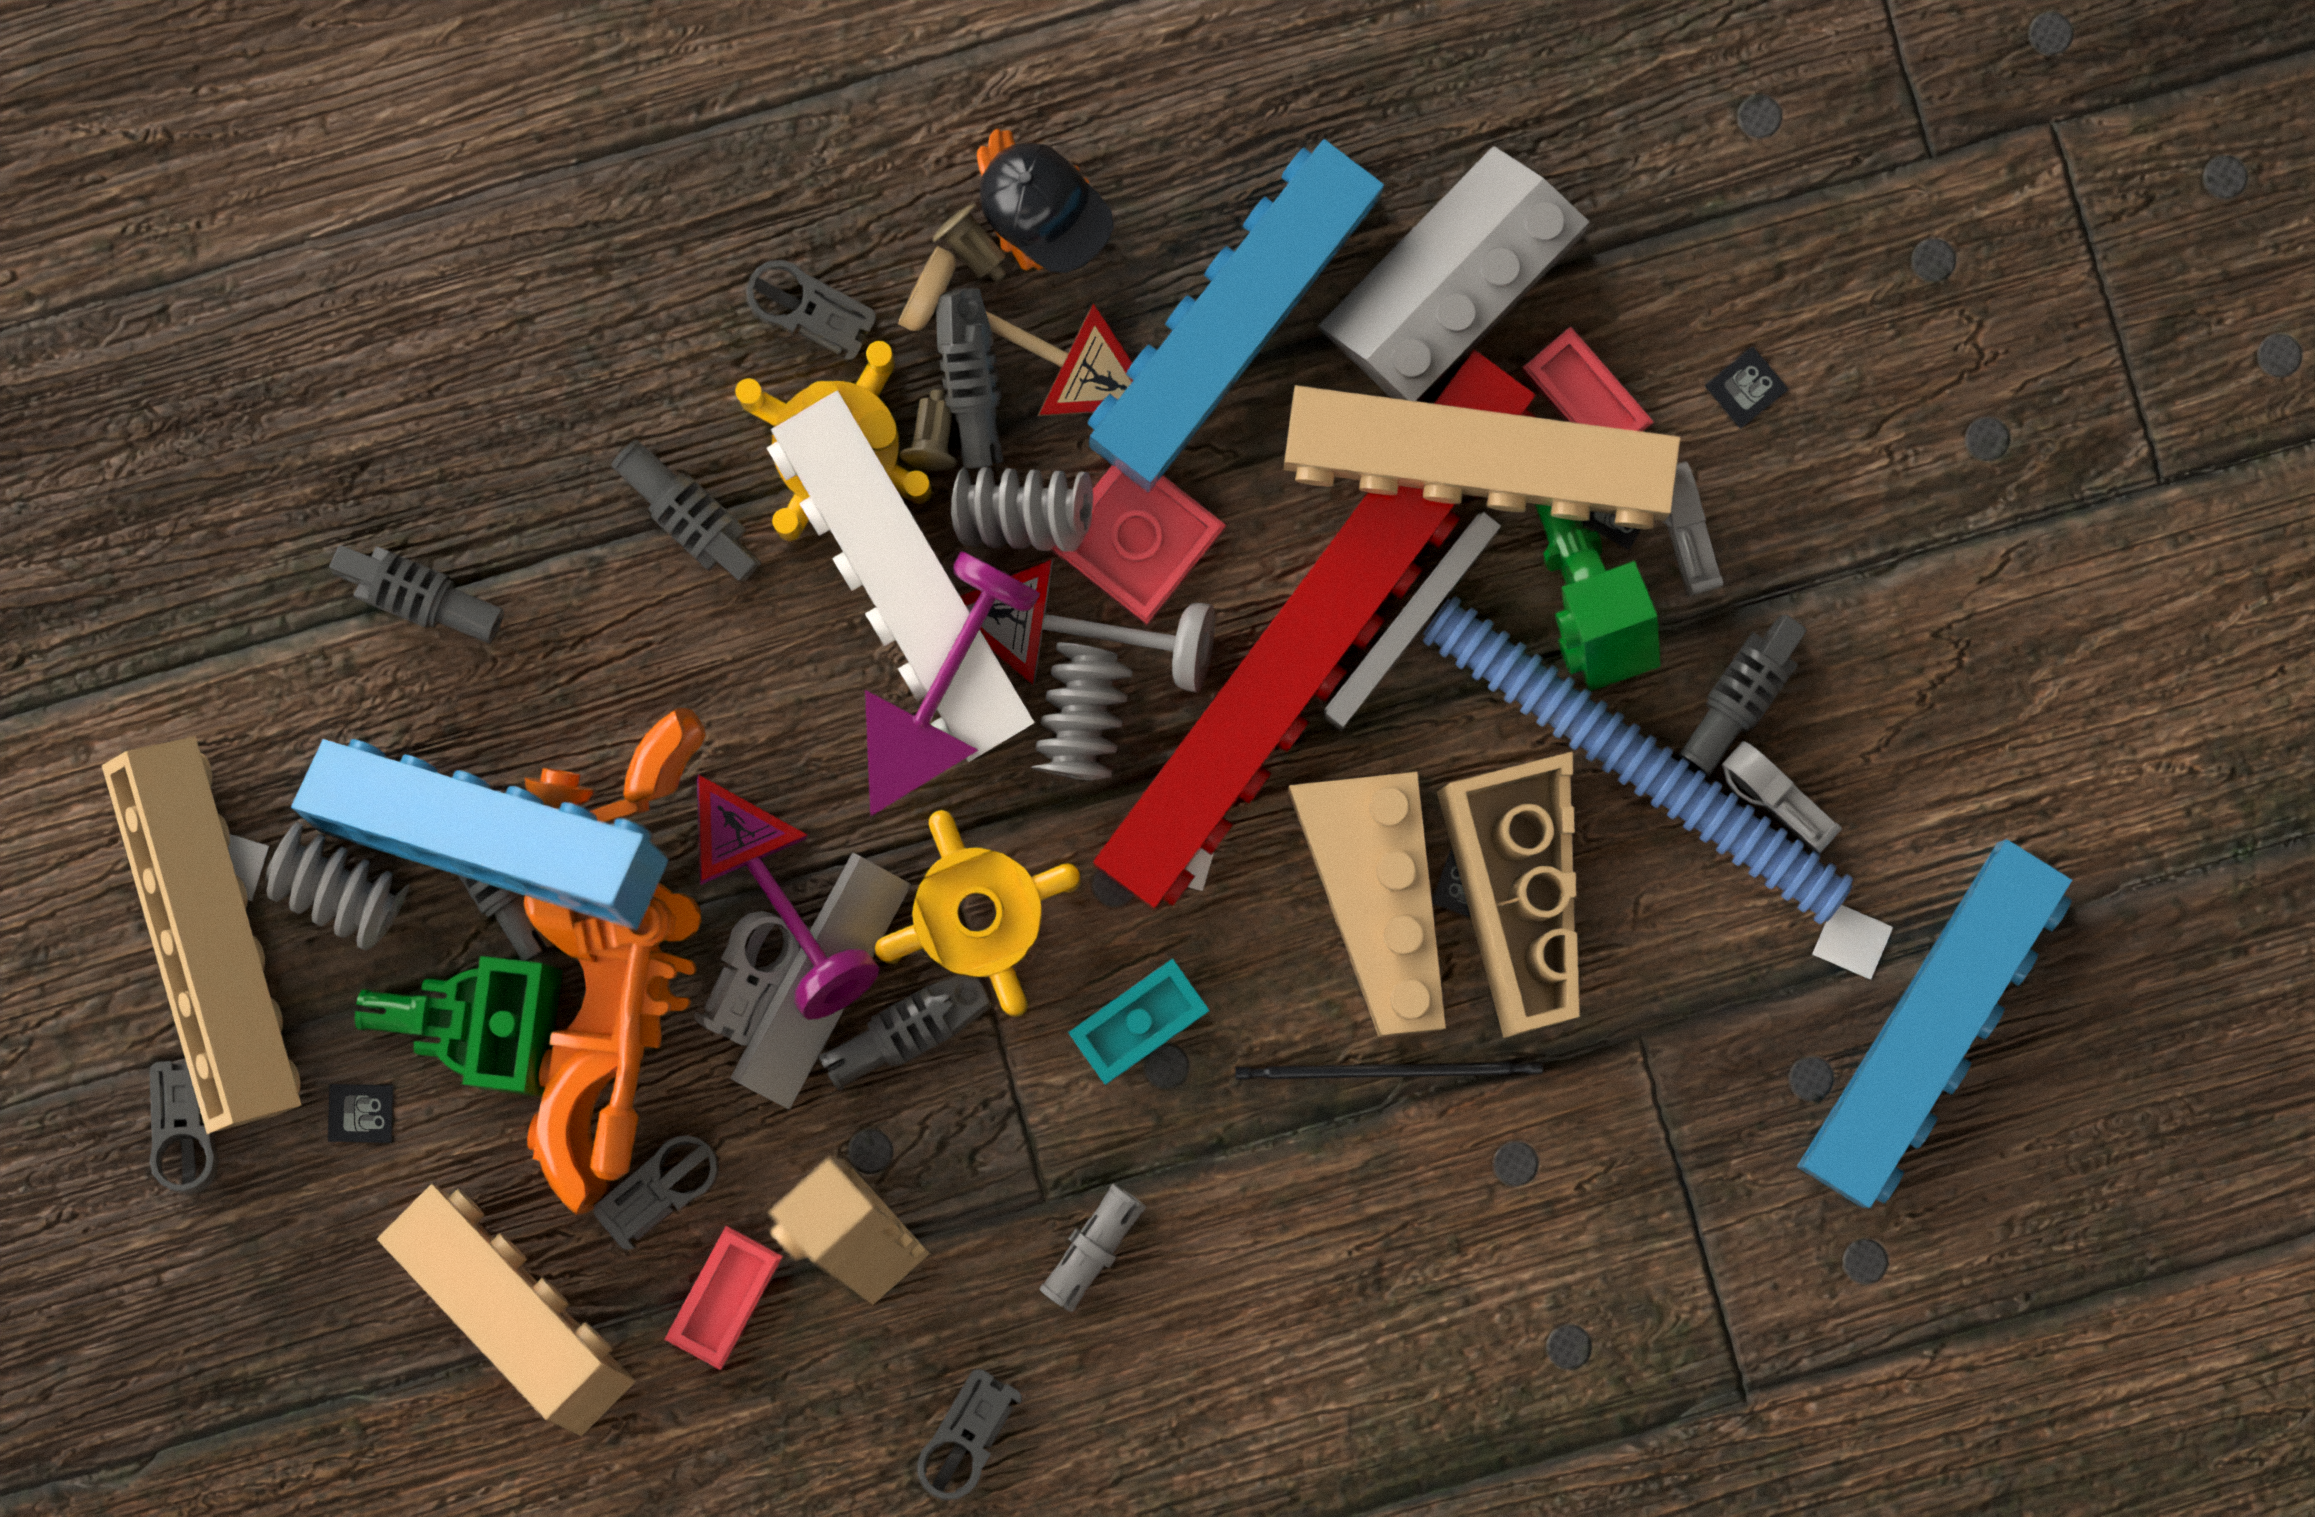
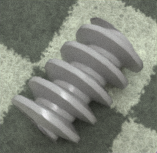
(1022, 513)
(1083, 712)
(333, 889)

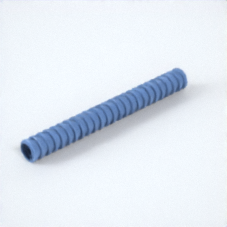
(1638, 760)

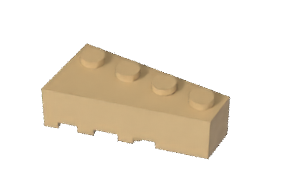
(1377, 882)
(1520, 886)
(847, 1230)
(505, 1311)

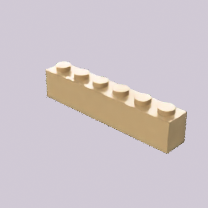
(1481, 455)
(202, 934)

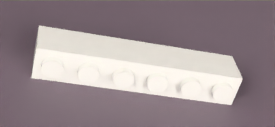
(897, 569)

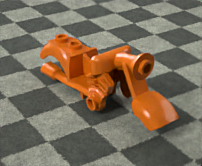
(623, 983)

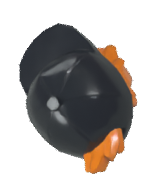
(1041, 205)

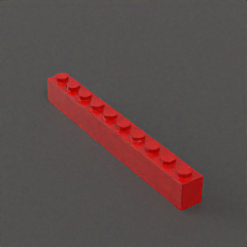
(1288, 667)

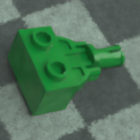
(1607, 614)
(488, 1025)

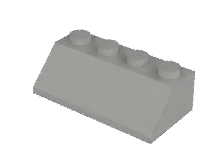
(1454, 276)

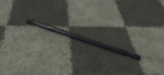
(1388, 1070)

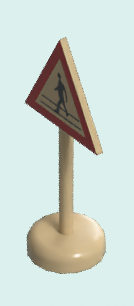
(1087, 373)

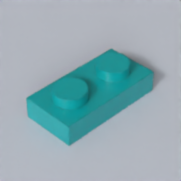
(1138, 1021)

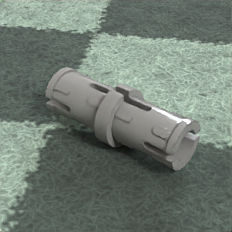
(1092, 1248)

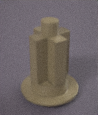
(973, 244)
(931, 435)

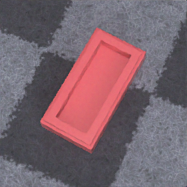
(1583, 386)
(723, 1297)

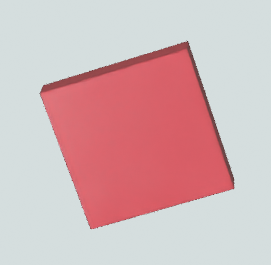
(1142, 542)

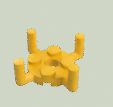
(870, 415)
(983, 952)

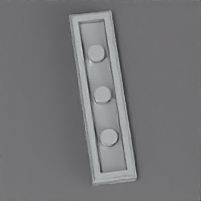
(1411, 621)
(786, 1041)

